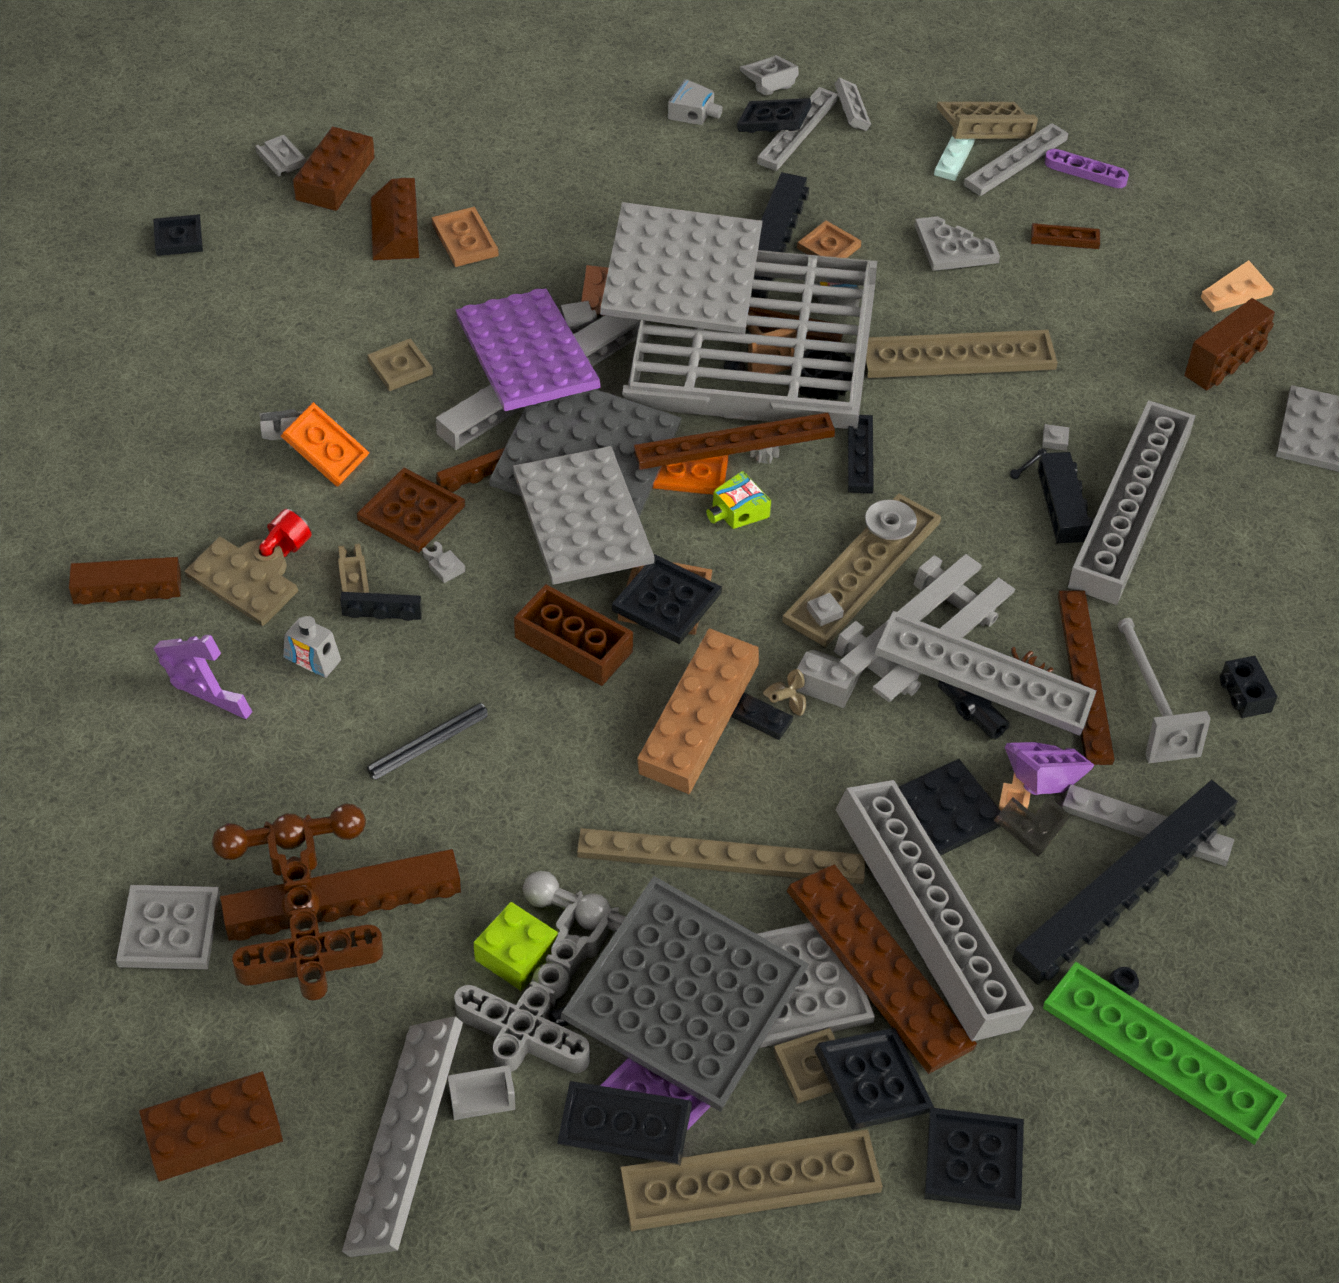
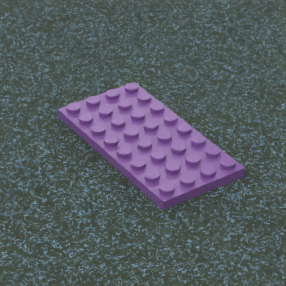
(527, 349)

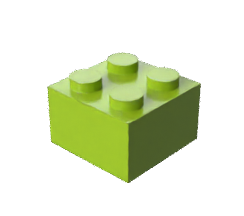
(514, 945)

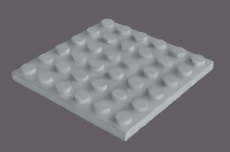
(682, 268)

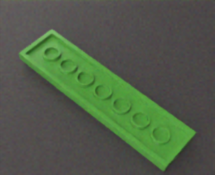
(1165, 1052)

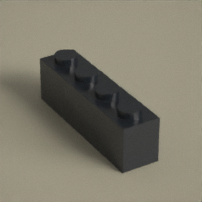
(1064, 497)

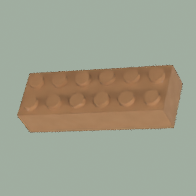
(698, 711)

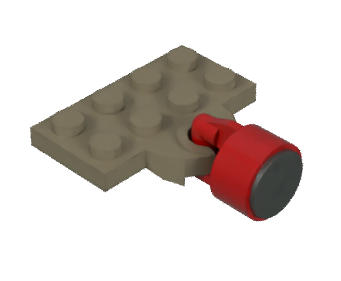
(252, 574)

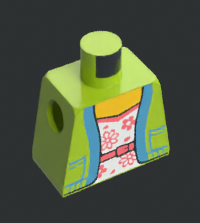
(739, 502)

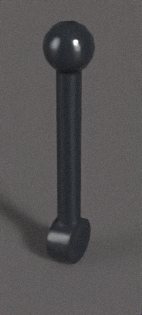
(1015, 474)

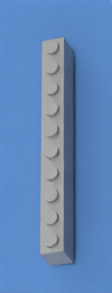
(484, 410)

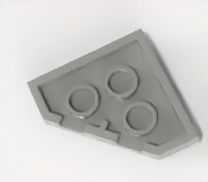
(953, 247)

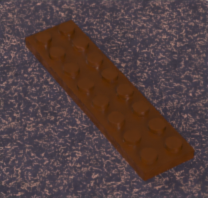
(881, 968)

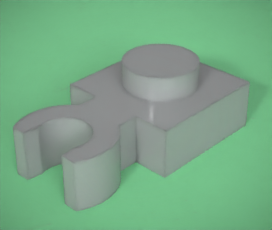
(444, 565)

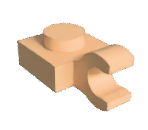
(1014, 790)

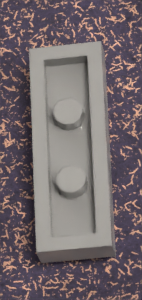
(852, 104)

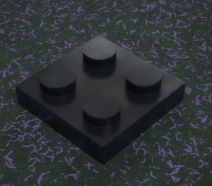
(178, 235)

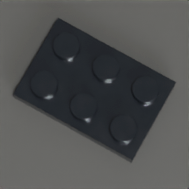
(774, 115)

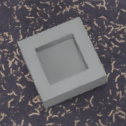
(1055, 437)
(825, 609)

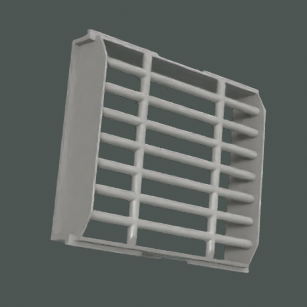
(763, 406)

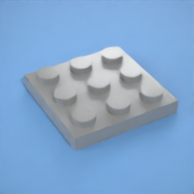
(168, 927)

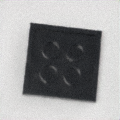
(667, 599)
(951, 806)
(873, 1078)
(974, 1159)

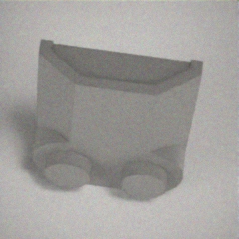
(771, 74)

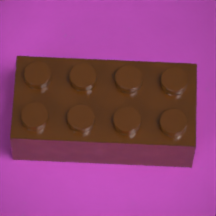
(334, 168)
(1229, 344)
(573, 634)
(210, 1126)

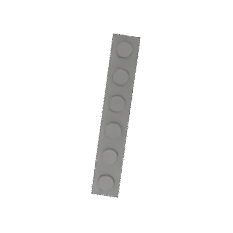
(787, 141)
(1015, 159)
(1135, 820)

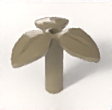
(779, 691)

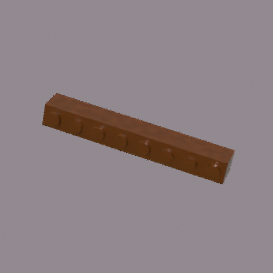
(346, 893)

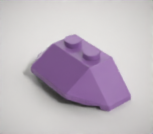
(1046, 766)

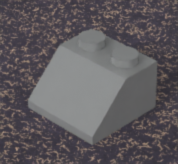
(826, 678)

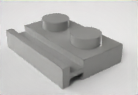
(281, 155)

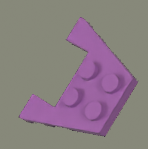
(190, 672)

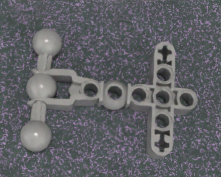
(570, 1049)

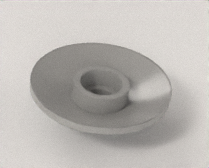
(890, 519)

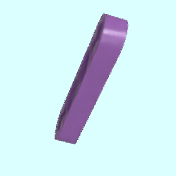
(1117, 176)

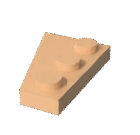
(1237, 288)

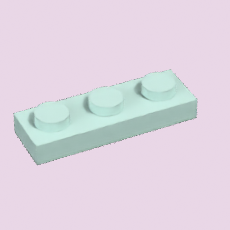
(953, 158)

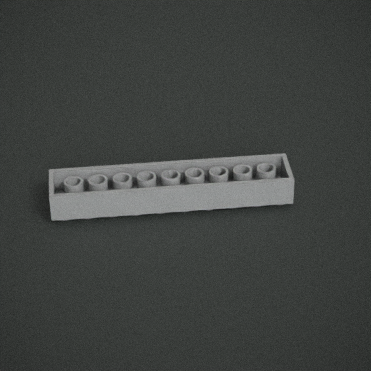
(1131, 503)
(934, 911)

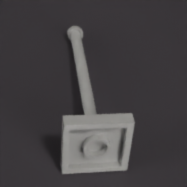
(1170, 735)

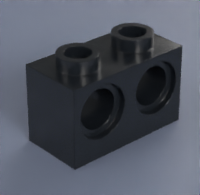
(1248, 687)

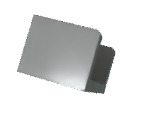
(481, 1092)

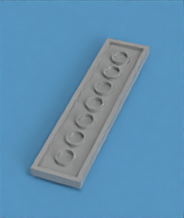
(986, 673)
(402, 1138)

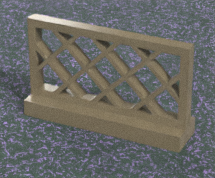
(988, 120)

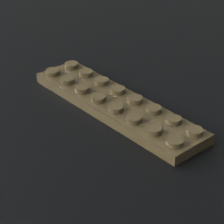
(960, 353)
(859, 575)
(750, 1180)

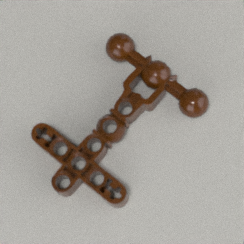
(289, 833)

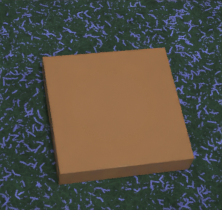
(829, 241)

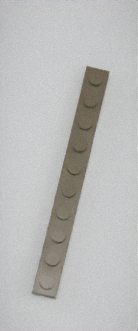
(716, 855)

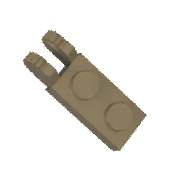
(353, 571)

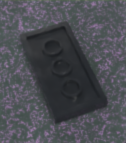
(625, 1123)

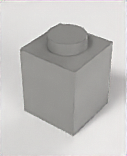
(578, 315)

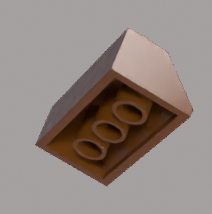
(395, 221)

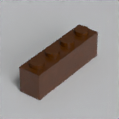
(125, 580)

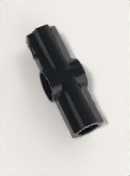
(976, 709)

